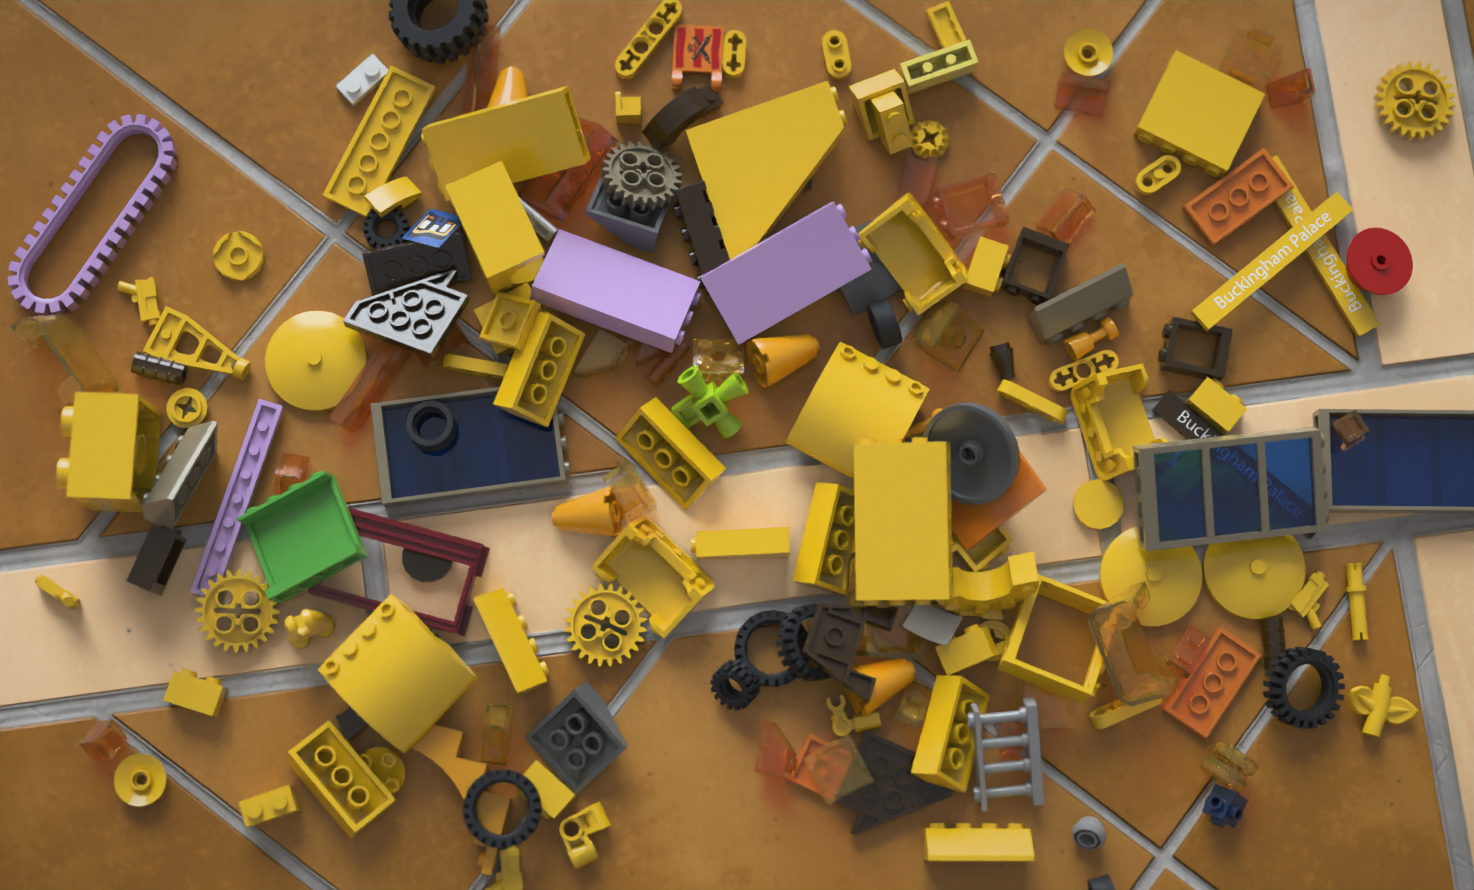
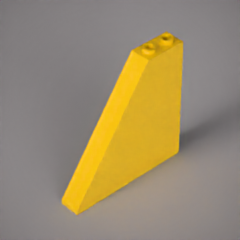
(764, 159)

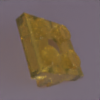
(718, 370)

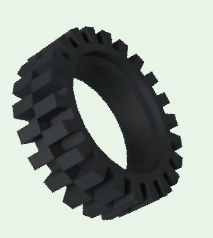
(1329, 691)

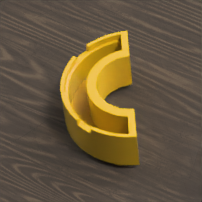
(995, 587)

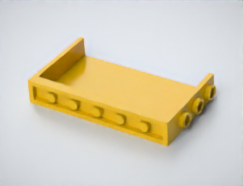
(903, 521)

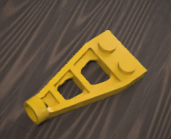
(168, 333)

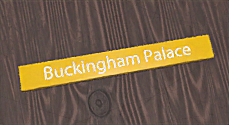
(1271, 261)
(1328, 265)

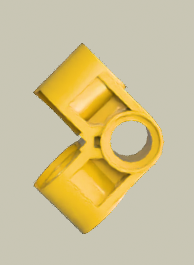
(580, 846)

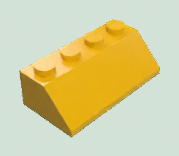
(540, 370)
(670, 453)
(827, 539)
(511, 641)
(946, 742)
(339, 779)
(977, 844)

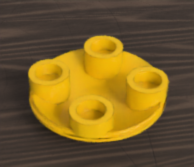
(386, 766)

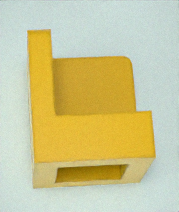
(628, 109)

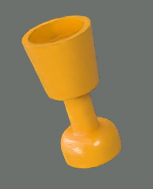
(1083, 343)

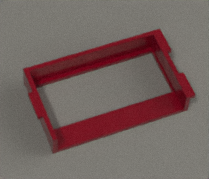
(422, 541)

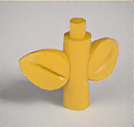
(1380, 706)

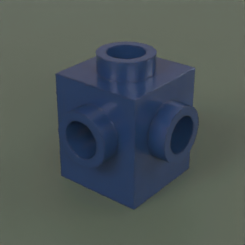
(1224, 806)

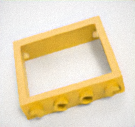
(1072, 598)

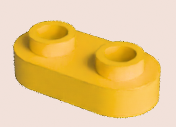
(836, 53)
(1156, 175)

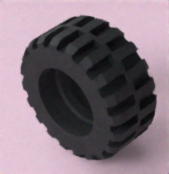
(443, 43)

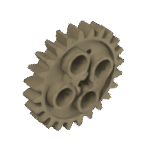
(641, 175)

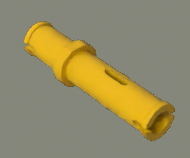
(1357, 601)

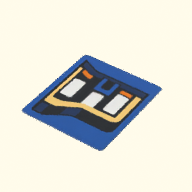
(433, 228)

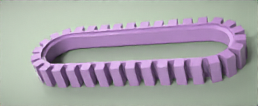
(21, 270)

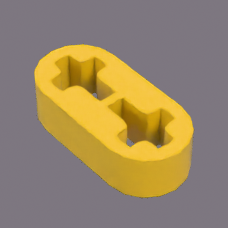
(728, 54)

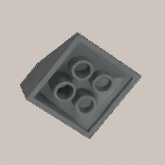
(633, 226)
(870, 286)
(578, 737)

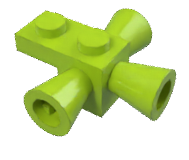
(709, 401)

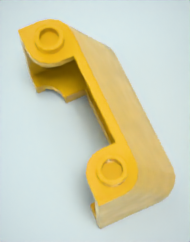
(914, 253)
(1113, 418)
(656, 573)

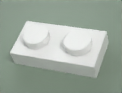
(362, 80)

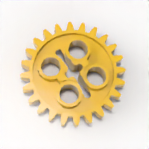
(1414, 79)
(615, 603)
(236, 634)

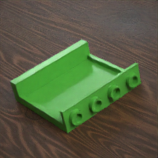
(303, 536)

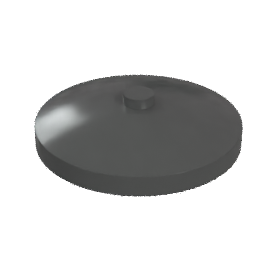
(981, 450)

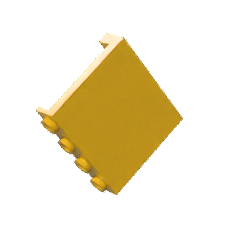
(1199, 114)

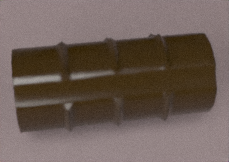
(159, 368)
(1272, 639)

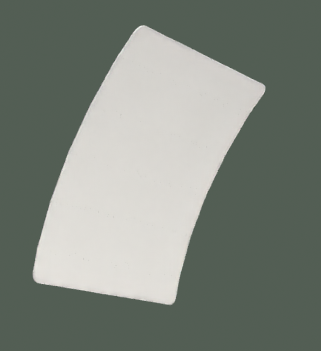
(932, 623)

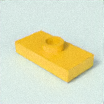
(945, 25)

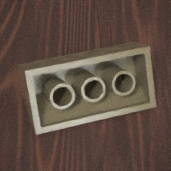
(1081, 304)
(181, 475)

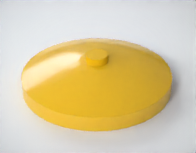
(314, 360)
(1169, 574)
(1254, 575)

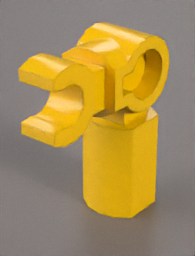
(842, 725)

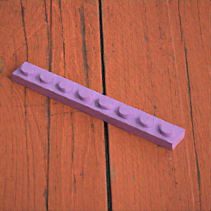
(238, 494)

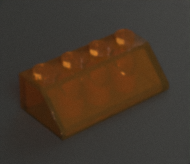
(559, 191)

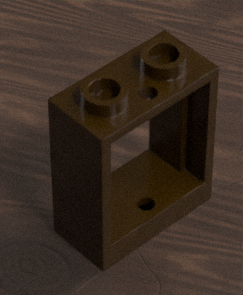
(1045, 244)
(1220, 355)
(157, 559)

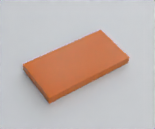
(1238, 197)
(977, 522)
(1213, 683)

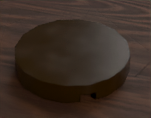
(424, 566)

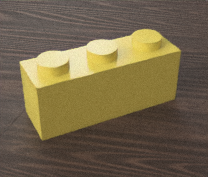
(938, 67)

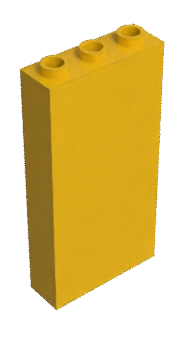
(526, 134)

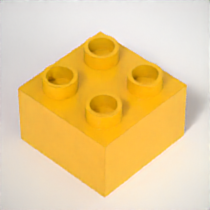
(110, 451)

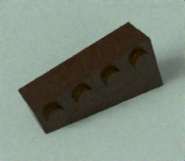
(700, 229)

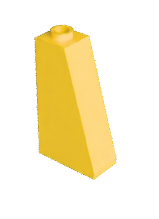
(742, 544)

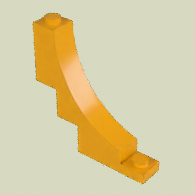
(443, 748)

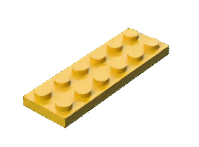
(379, 140)

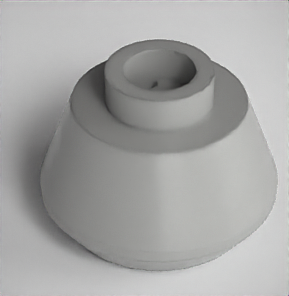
(1089, 833)

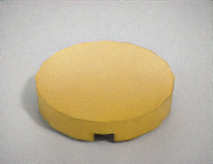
(238, 256)
(1098, 504)

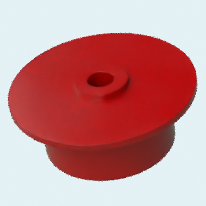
(1378, 261)

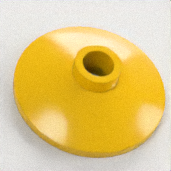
(1088, 41)
(127, 777)

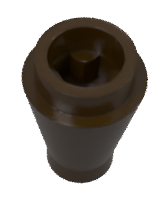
(1003, 360)

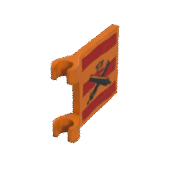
(697, 51)

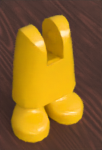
(309, 623)

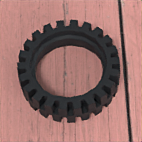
(743, 636)
(789, 645)
(470, 808)

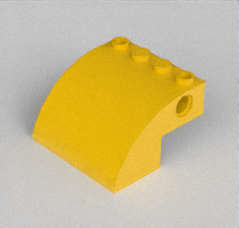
(851, 403)
(397, 673)

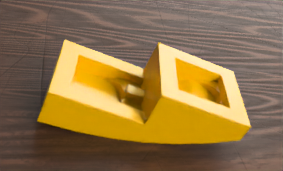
(393, 194)

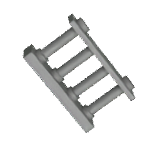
(1029, 739)

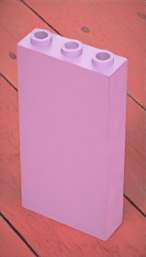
(787, 272)
(616, 291)

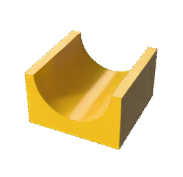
(497, 228)

